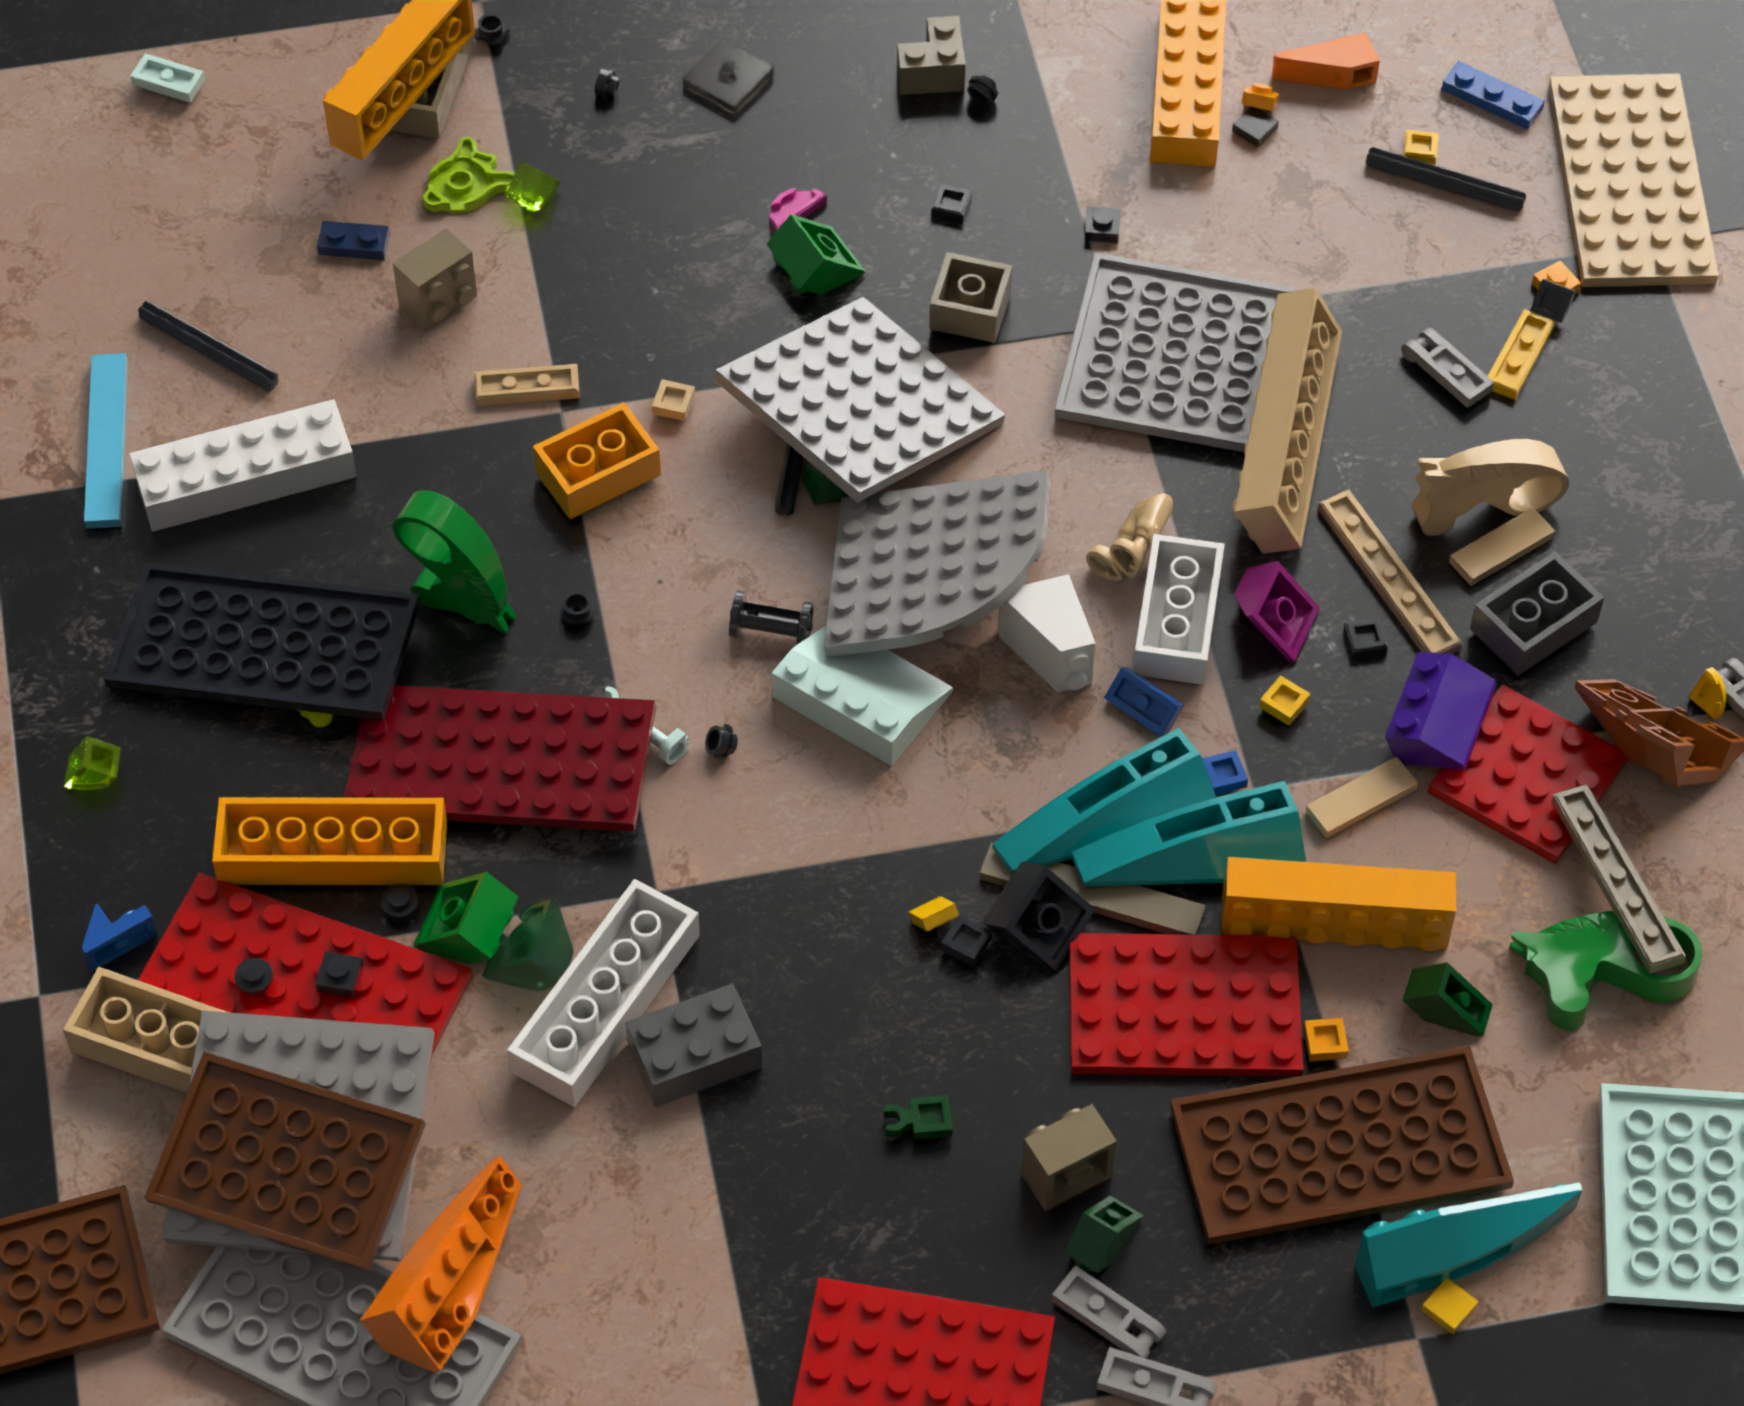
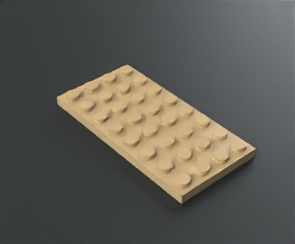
(1632, 181)

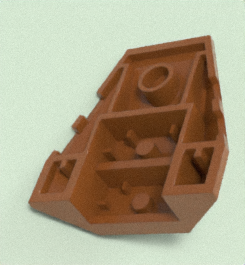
(1660, 736)

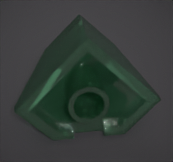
(535, 950)

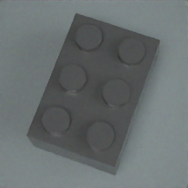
(1536, 613)
(694, 1045)

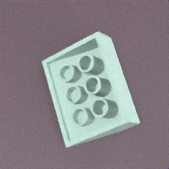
(862, 697)

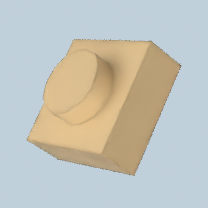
(673, 400)

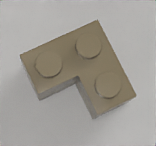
(933, 64)

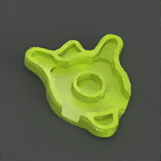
(465, 180)

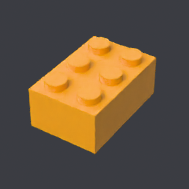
(597, 460)

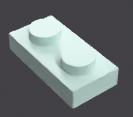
(167, 78)

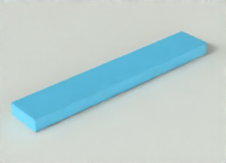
(106, 441)

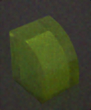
(531, 187)
(92, 765)

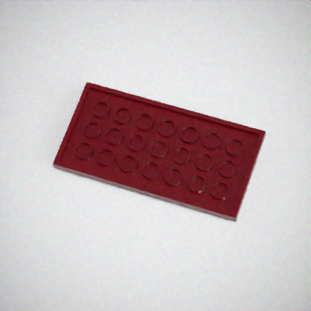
(509, 756)

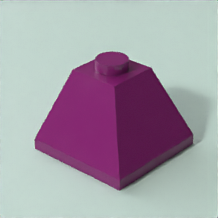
(1277, 606)

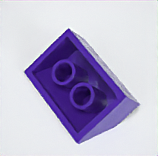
(1439, 712)

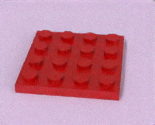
(1518, 766)

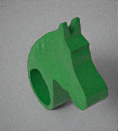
(458, 558)
(1596, 948)

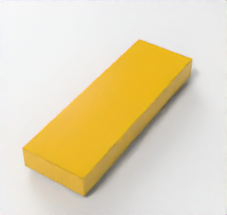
(1520, 353)

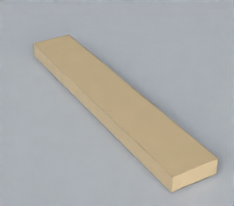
(1388, 574)

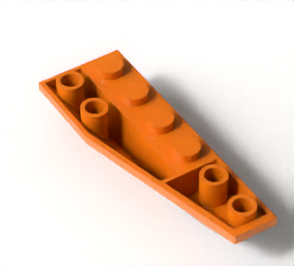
(445, 1273)

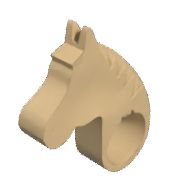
(1491, 475)

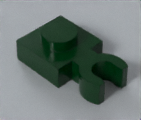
(927, 1118)

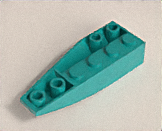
(1124, 793)
(1196, 841)
(1455, 1240)

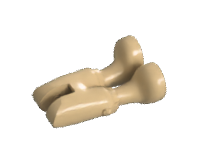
(1134, 539)

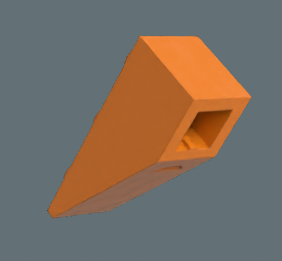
(1330, 64)

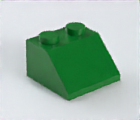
(813, 255)
(467, 919)

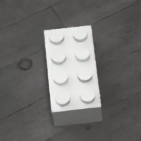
(1178, 609)

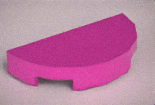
(795, 203)

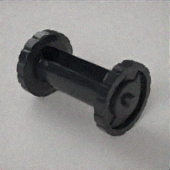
(770, 619)

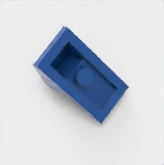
(108, 941)

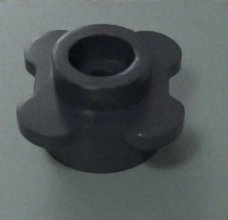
(491, 29)

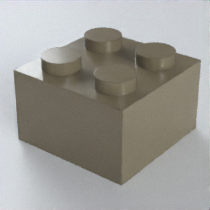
(435, 279)
(970, 297)
(1068, 1156)

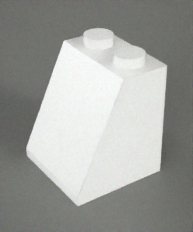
(1050, 632)

